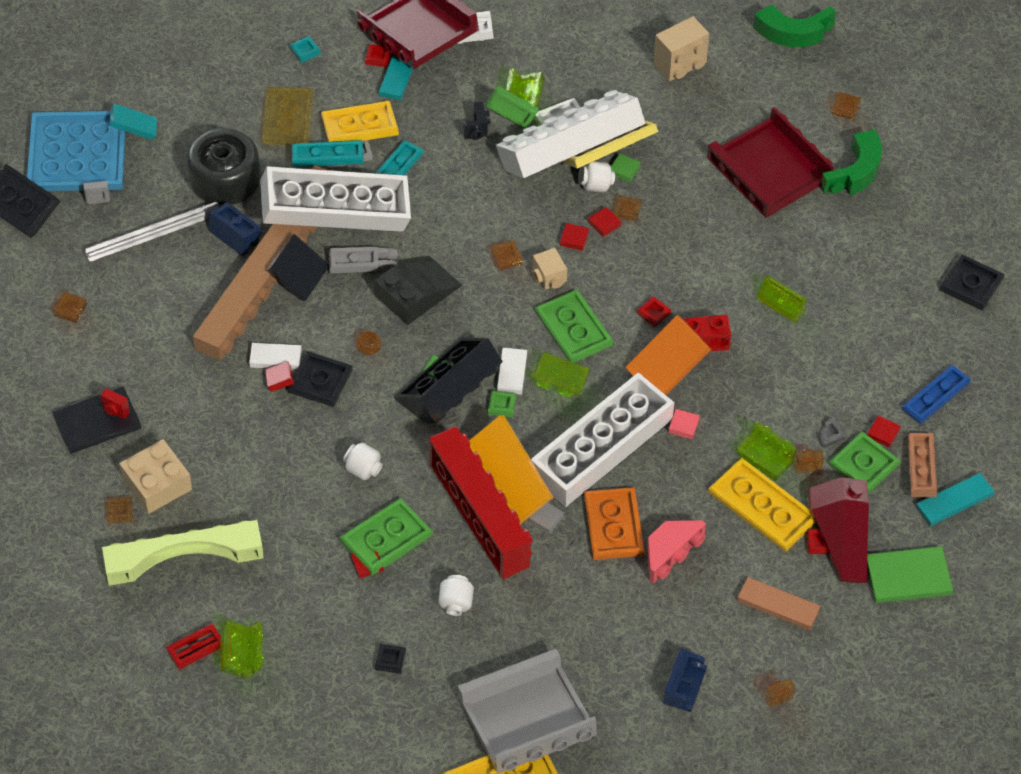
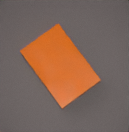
(670, 355)
(614, 523)

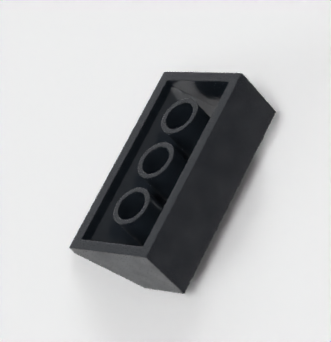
(431, 397)

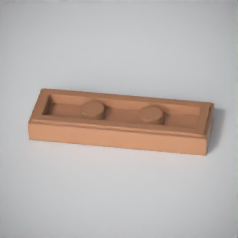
(922, 465)
(779, 603)

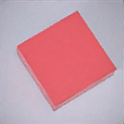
(684, 424)

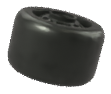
(223, 166)

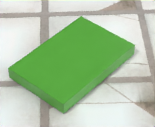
(574, 326)
(389, 533)
(909, 574)

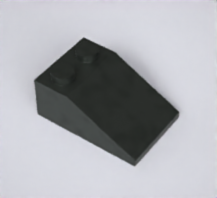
(414, 288)

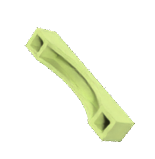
(130, 560)

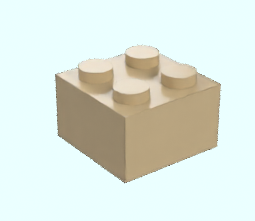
(681, 49)
(155, 476)

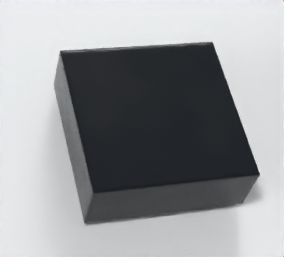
(390, 658)

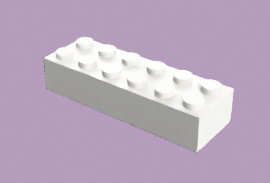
(570, 133)
(335, 199)
(603, 438)

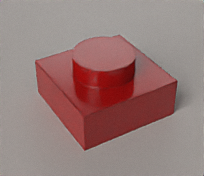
(115, 404)

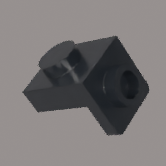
(478, 128)

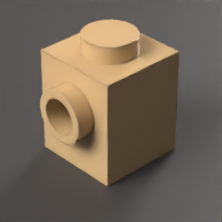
(549, 269)

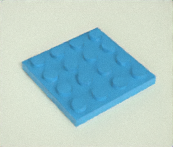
(75, 150)

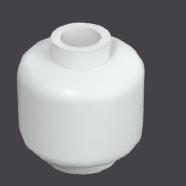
(596, 176)
(362, 461)
(456, 595)

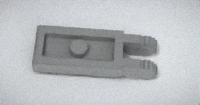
(362, 259)

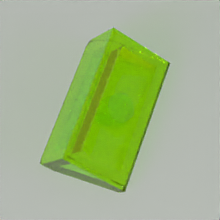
(782, 299)

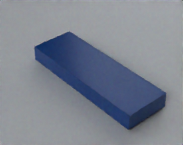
(936, 394)

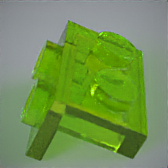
(527, 86)
(560, 374)
(767, 451)
(241, 649)

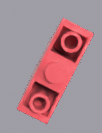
(671, 545)

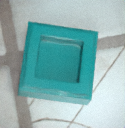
(305, 49)

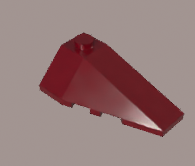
(843, 517)

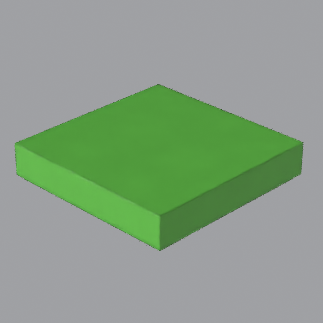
(865, 461)

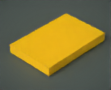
(360, 122)

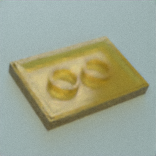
(287, 115)

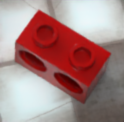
(712, 330)

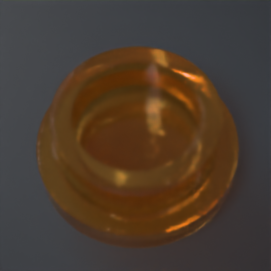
(369, 343)

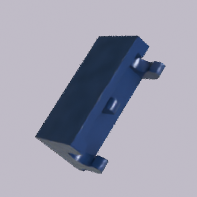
(234, 228)
(685, 680)

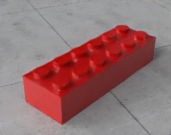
(480, 502)

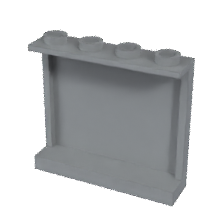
(526, 711)

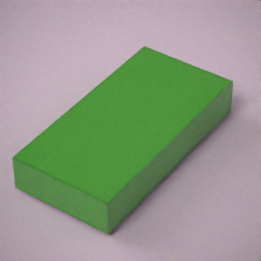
(512, 107)

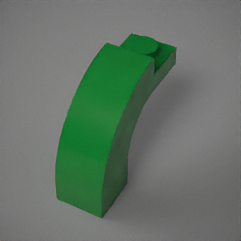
(793, 32)
(861, 174)

